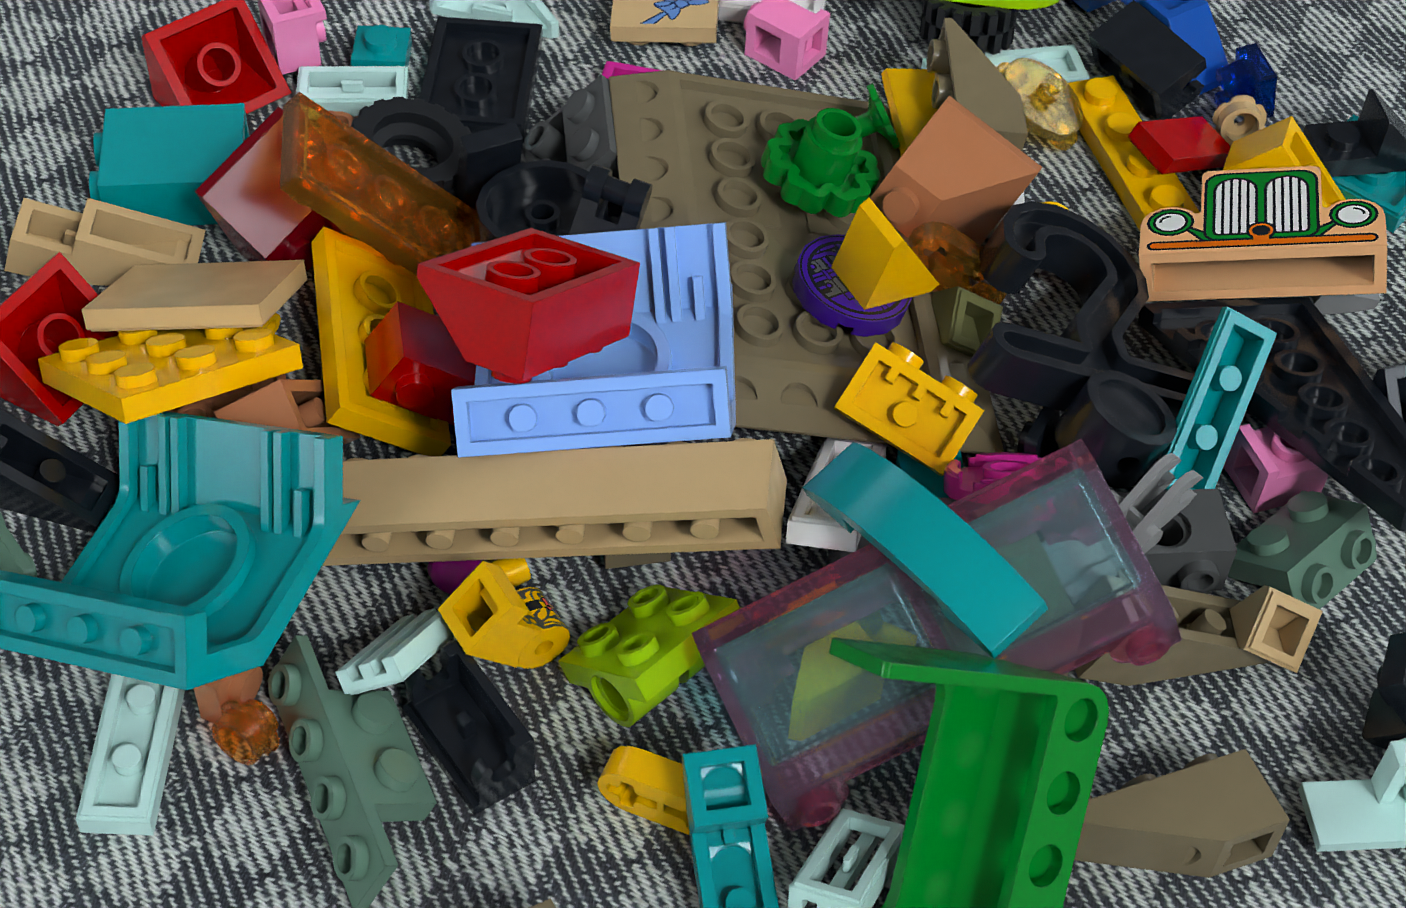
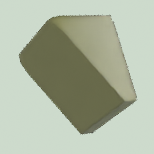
(964, 318)

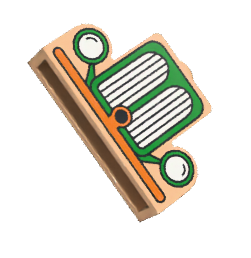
(1263, 239)

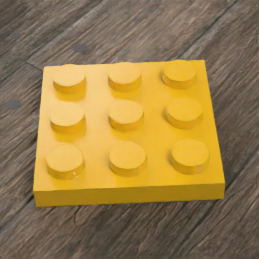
(166, 369)

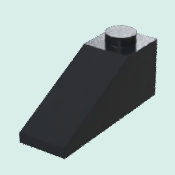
(51, 479)

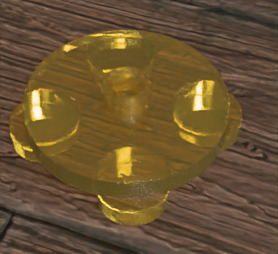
(1047, 100)

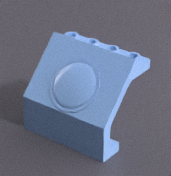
(652, 387)

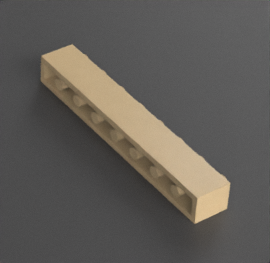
(564, 503)

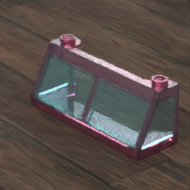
(831, 720)

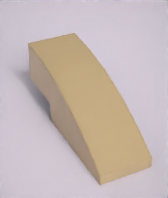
(99, 241)

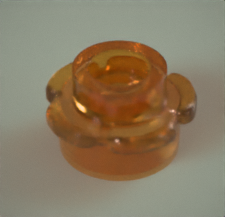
(246, 730)

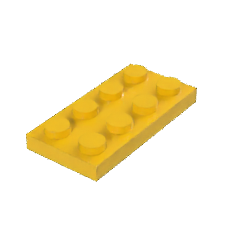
(352, 296)

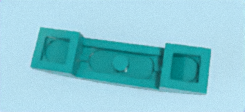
(929, 545)
(729, 828)

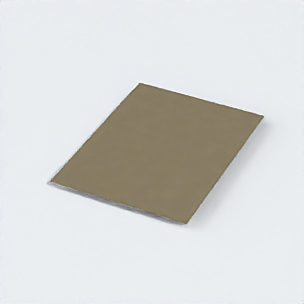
(703, 155)

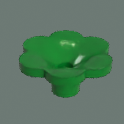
(877, 119)

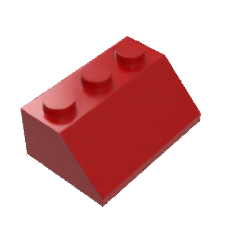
(531, 301)

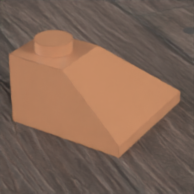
(955, 175)

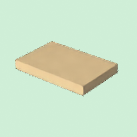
(195, 296)

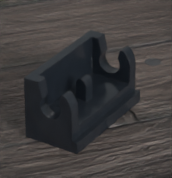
(1148, 61)
(470, 730)

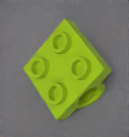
(644, 650)

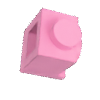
(293, 32)
(786, 36)
(1269, 469)

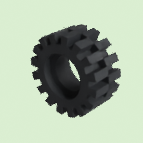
(985, 25)

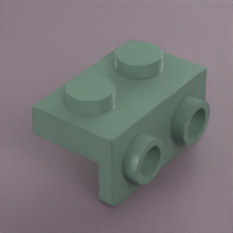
(1308, 548)

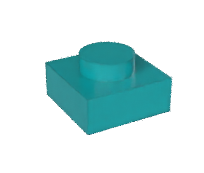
(381, 46)

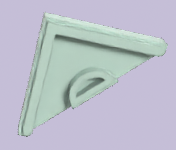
(500, 10)

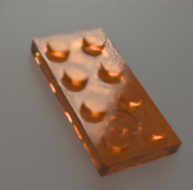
(369, 189)

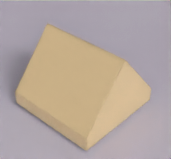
(1275, 626)

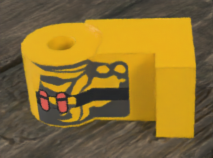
(510, 623)

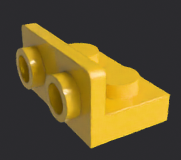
(910, 407)

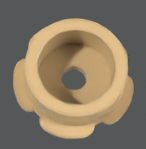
(1240, 105)

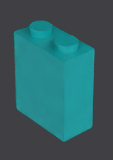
(162, 154)

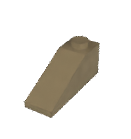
(1205, 646)

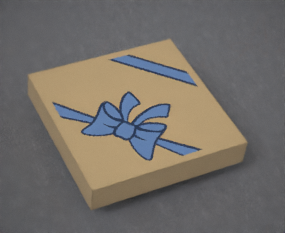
(664, 21)

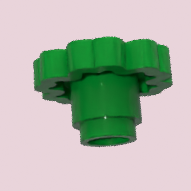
(821, 163)

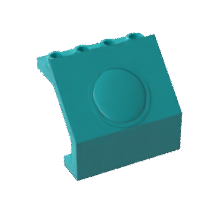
(196, 556)

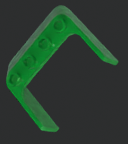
(996, 778)

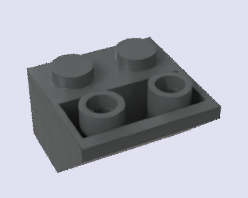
(579, 133)

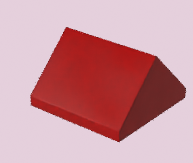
(213, 60)
(34, 325)

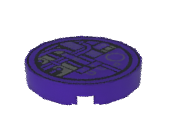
(830, 300)

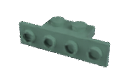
(353, 765)

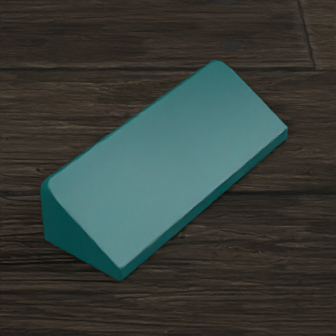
(1219, 396)

